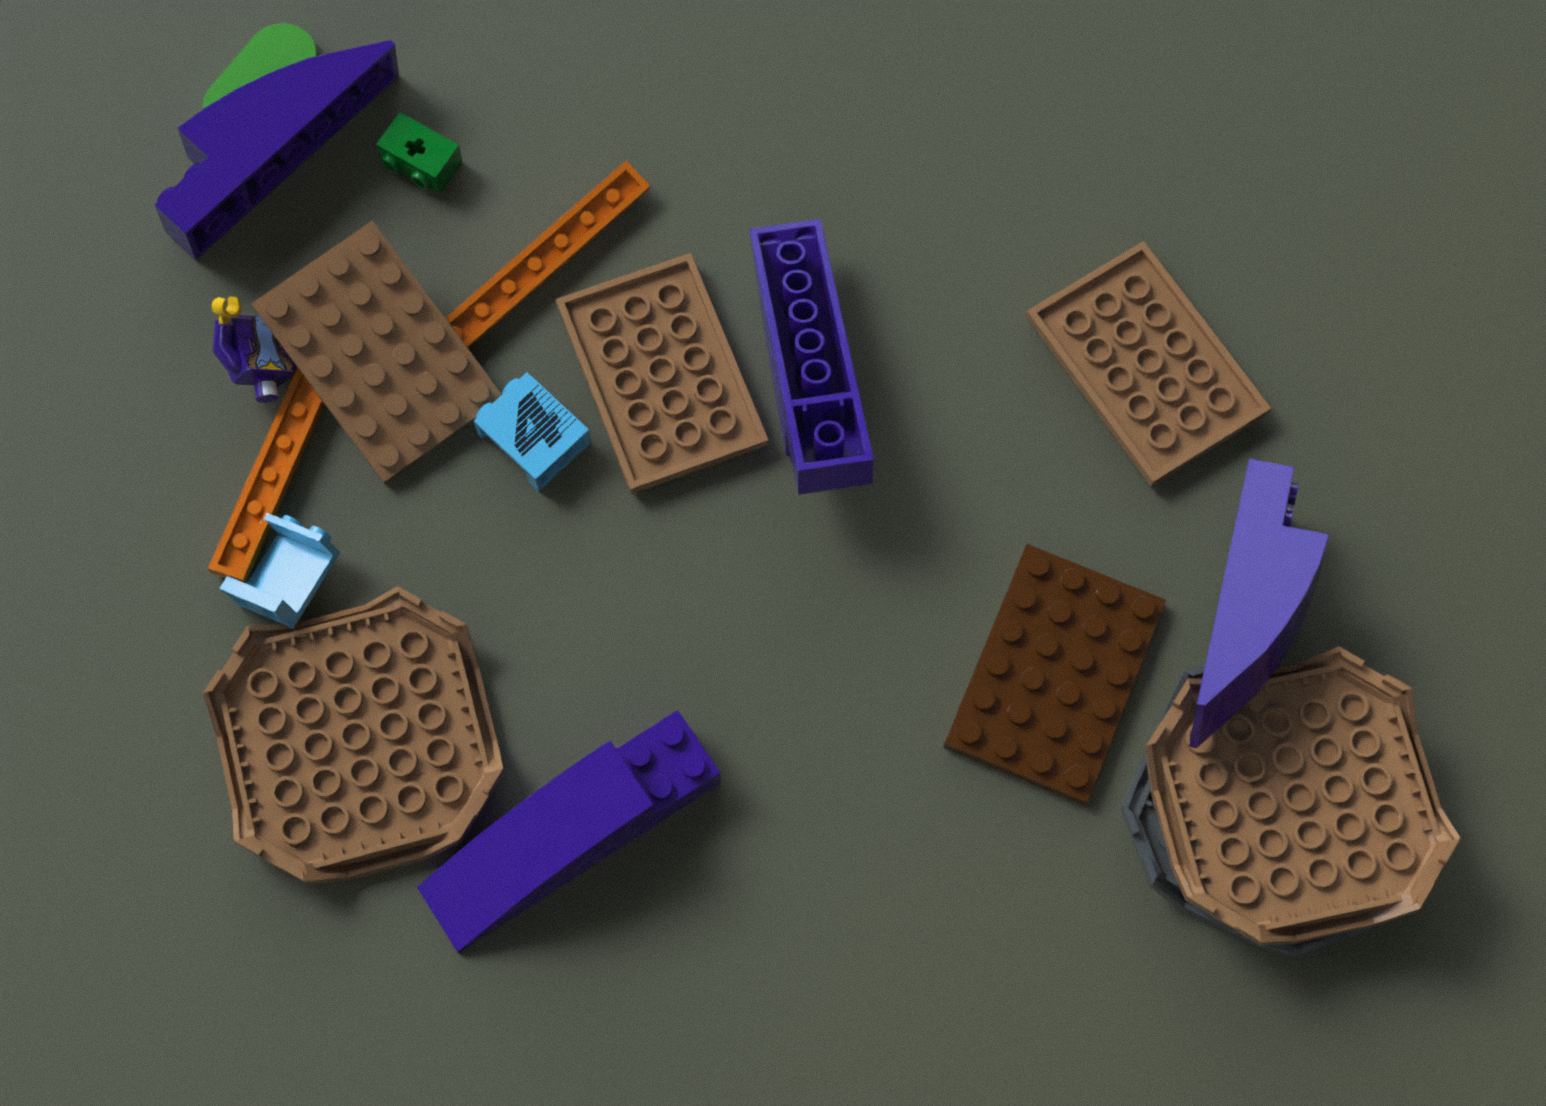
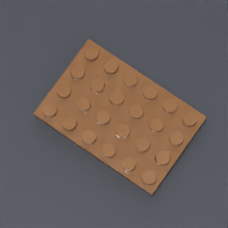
(377, 351)
(1147, 363)
(661, 373)

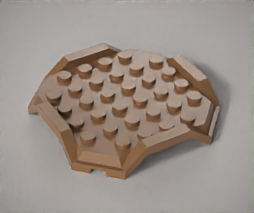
(354, 738)
(1302, 805)

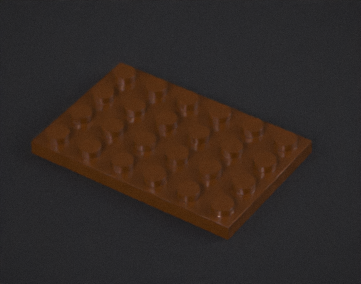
(1055, 674)

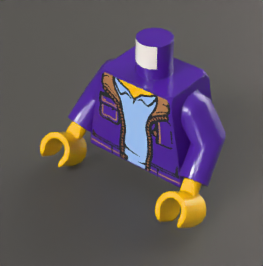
(249, 350)

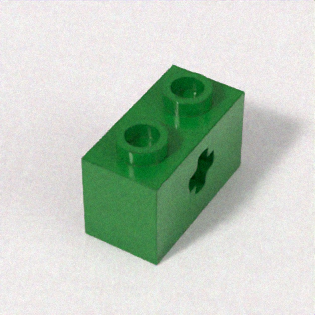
(419, 153)

